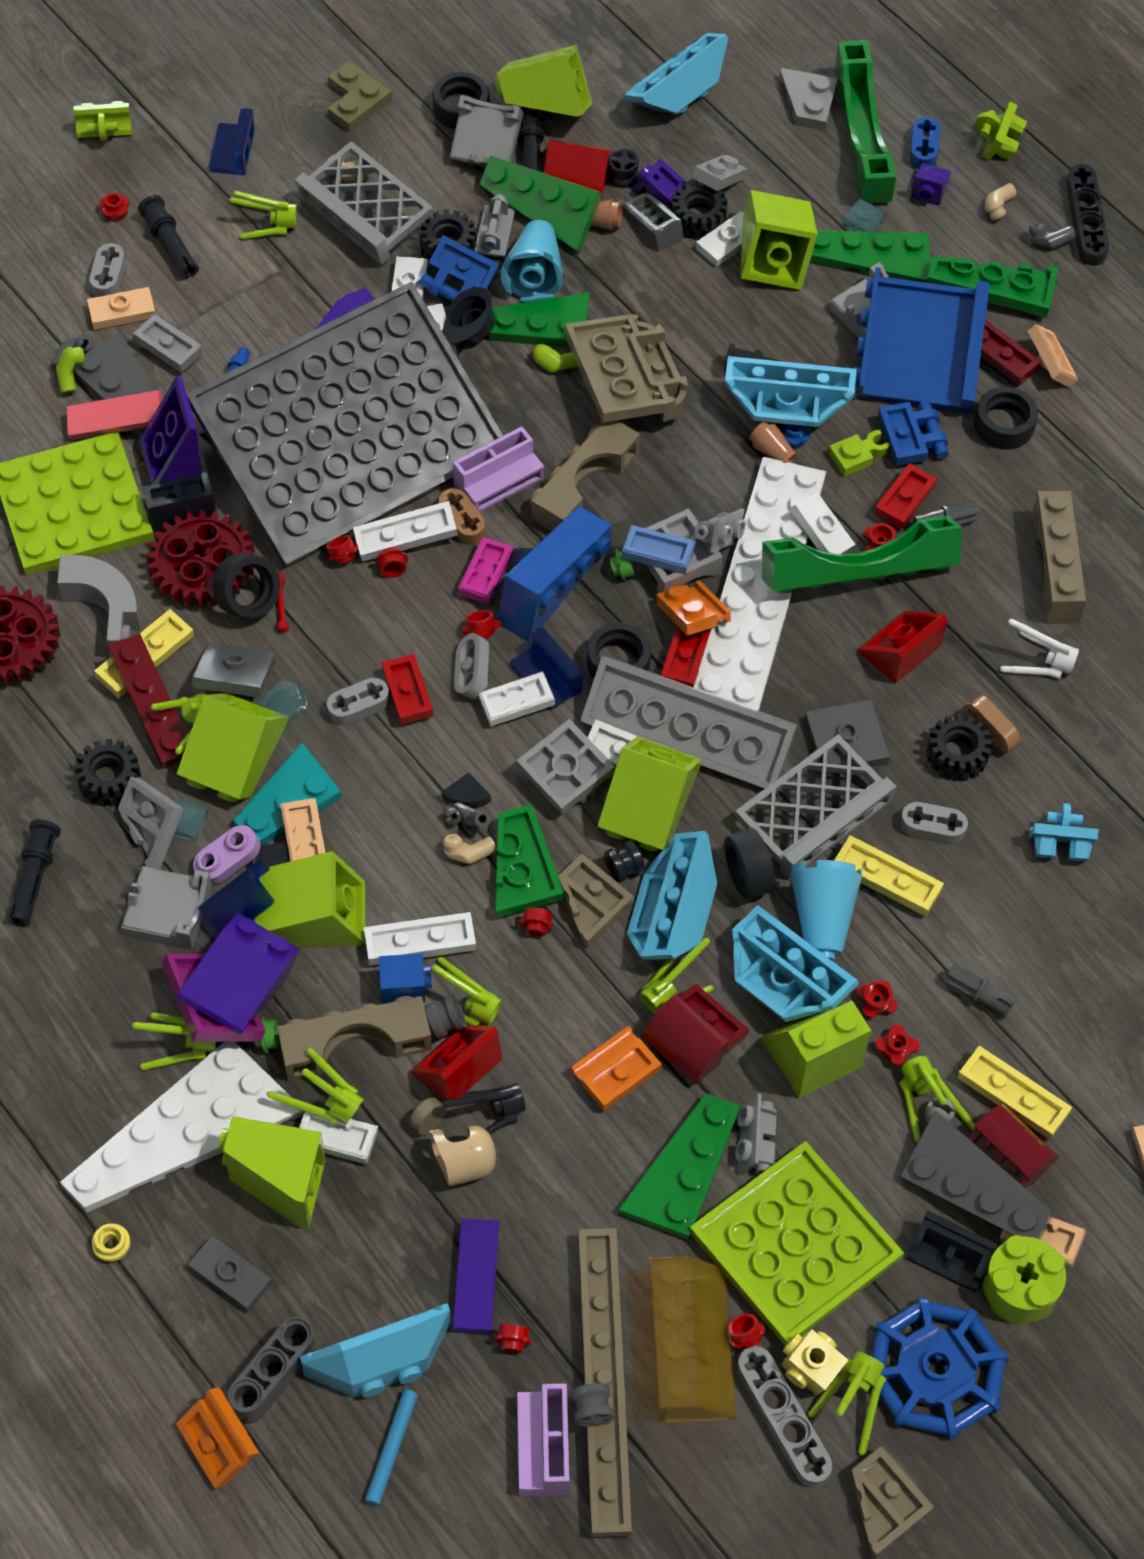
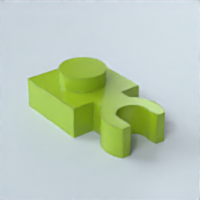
(854, 454)

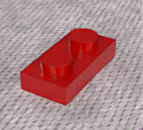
(905, 496)
(685, 656)
(407, 689)

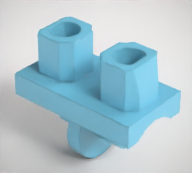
(1047, 835)

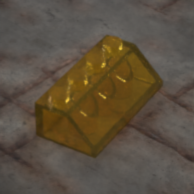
(690, 1340)

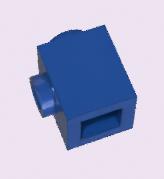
(403, 976)

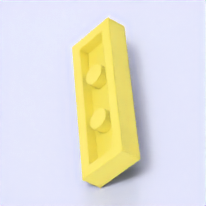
(161, 639)
(891, 876)
(1016, 1091)

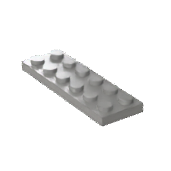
(691, 721)

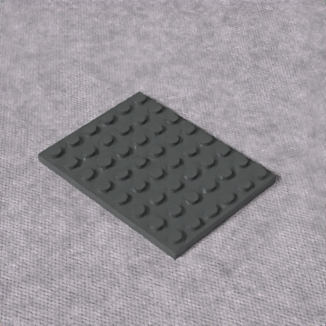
(344, 422)

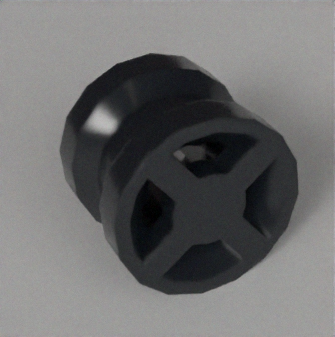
(623, 168)
(624, 861)

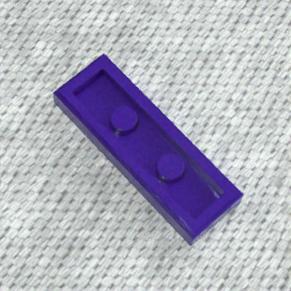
(476, 1276)

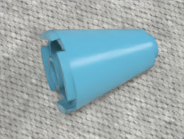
(534, 264)
(826, 903)

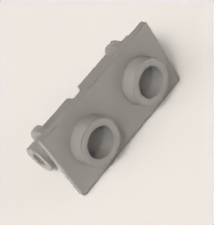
(495, 228)
(721, 530)
(756, 1120)

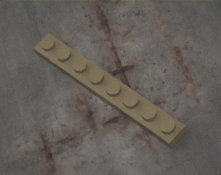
(604, 1364)

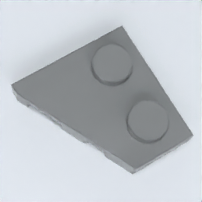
(809, 97)
(150, 819)

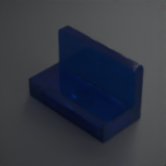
(233, 145)
(559, 670)
(242, 896)

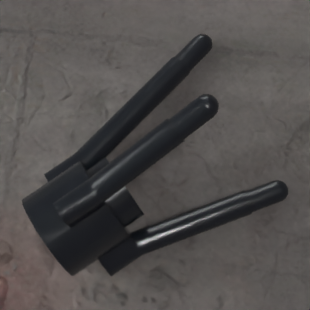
(503, 1101)

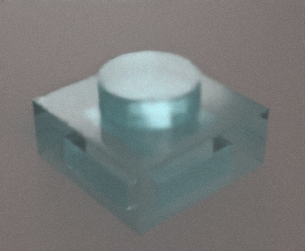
(864, 217)
(191, 820)

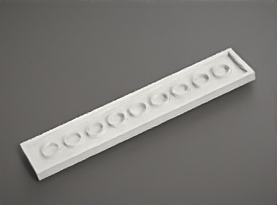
(743, 650)

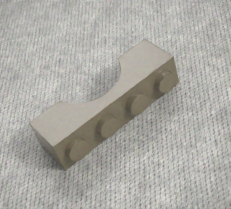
(606, 450)
(1063, 577)
(397, 1025)

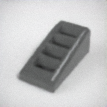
(656, 222)

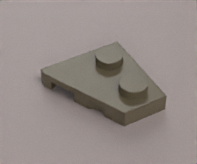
(592, 898)
(886, 1500)

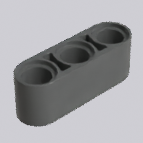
(267, 1388)

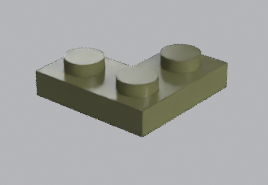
(360, 96)

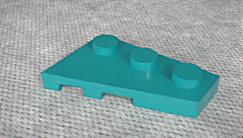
(295, 780)

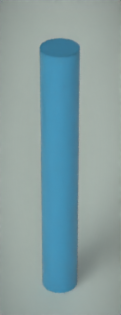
(391, 1447)

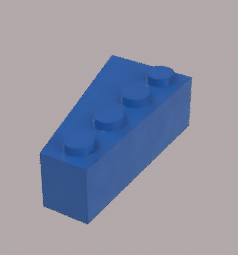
(551, 572)

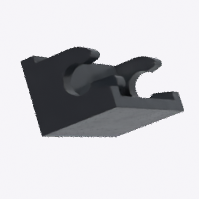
(176, 498)
(951, 1251)

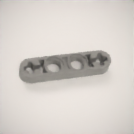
(788, 1414)

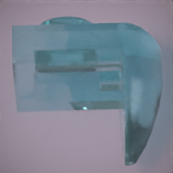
(285, 699)

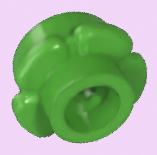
(621, 566)
(271, 1037)

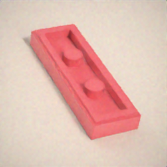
(112, 415)

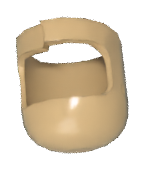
(464, 1159)

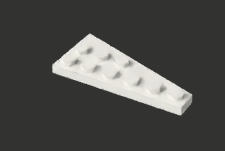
(179, 1127)

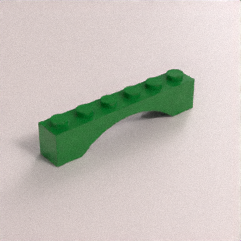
(870, 156)
(924, 546)

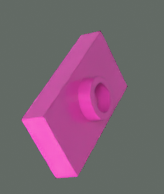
(486, 570)

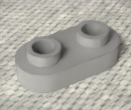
(471, 666)

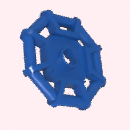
(959, 1373)

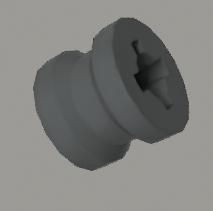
(446, 1016)
(592, 1405)

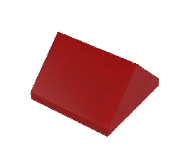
(578, 163)
(905, 643)
(460, 1061)

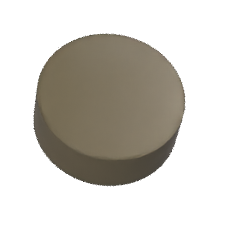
(427, 1116)

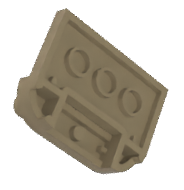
(627, 368)

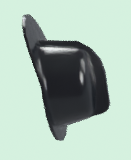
(469, 316)

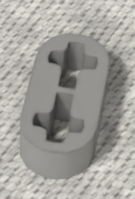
(113, 271)
(358, 701)
(933, 823)

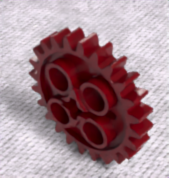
(198, 557)
(30, 650)

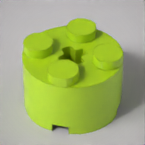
(1029, 1260)

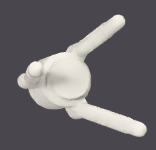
(1060, 656)

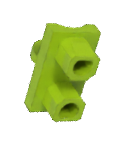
(102, 120)
(997, 129)

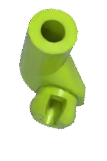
(551, 360)
(65, 366)

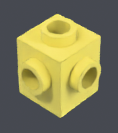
(825, 1361)

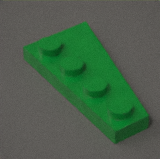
(545, 198)
(901, 253)
(1009, 287)
(681, 1176)

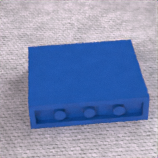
(921, 342)

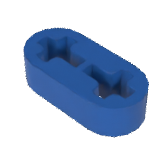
(920, 143)

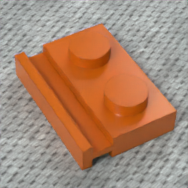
(693, 607)
(616, 1068)
(217, 1438)

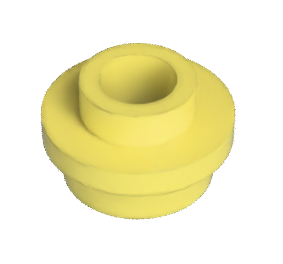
(108, 1232)

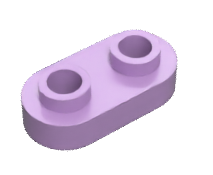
(227, 855)

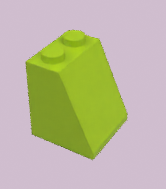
(546, 82)
(777, 239)
(230, 745)
(648, 793)
(315, 902)
(820, 1047)
(275, 1165)

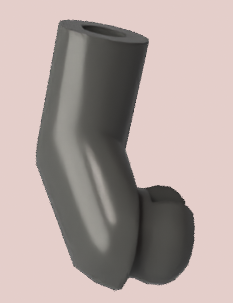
(1041, 237)
(82, 341)
(466, 816)

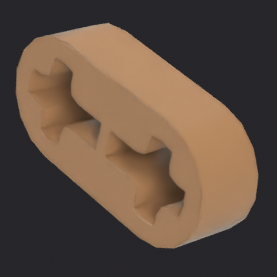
(468, 513)
(1002, 732)

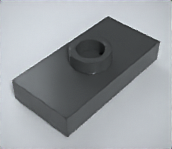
(230, 1273)

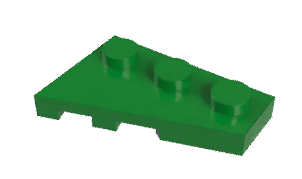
(539, 320)
(524, 864)

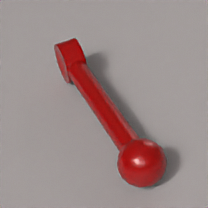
(282, 625)

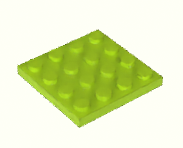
(73, 502)
(796, 1243)

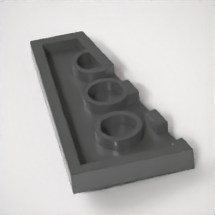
(112, 372)
(969, 1179)

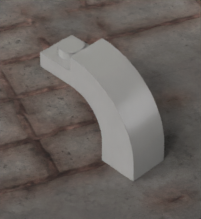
(102, 584)

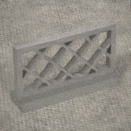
(342, 213)
(840, 821)

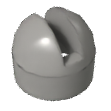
(931, 1107)

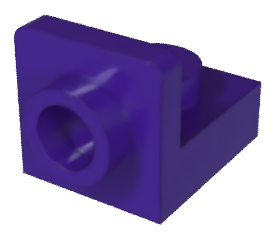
(659, 181)
(930, 184)

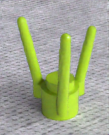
(282, 214)
(189, 712)
(660, 988)
(481, 1003)
(199, 1048)
(923, 1079)
(342, 1099)
(862, 1373)

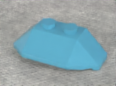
(682, 77)
(789, 390)
(674, 898)
(785, 969)
(380, 1356)

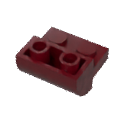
(694, 1032)
(1012, 1145)

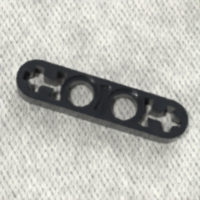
(1083, 214)

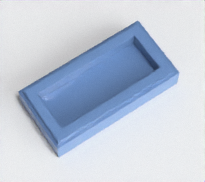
(658, 549)

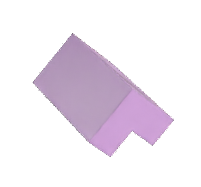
(498, 469)
(543, 1441)

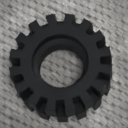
(699, 197)
(446, 225)
(965, 732)
(102, 756)

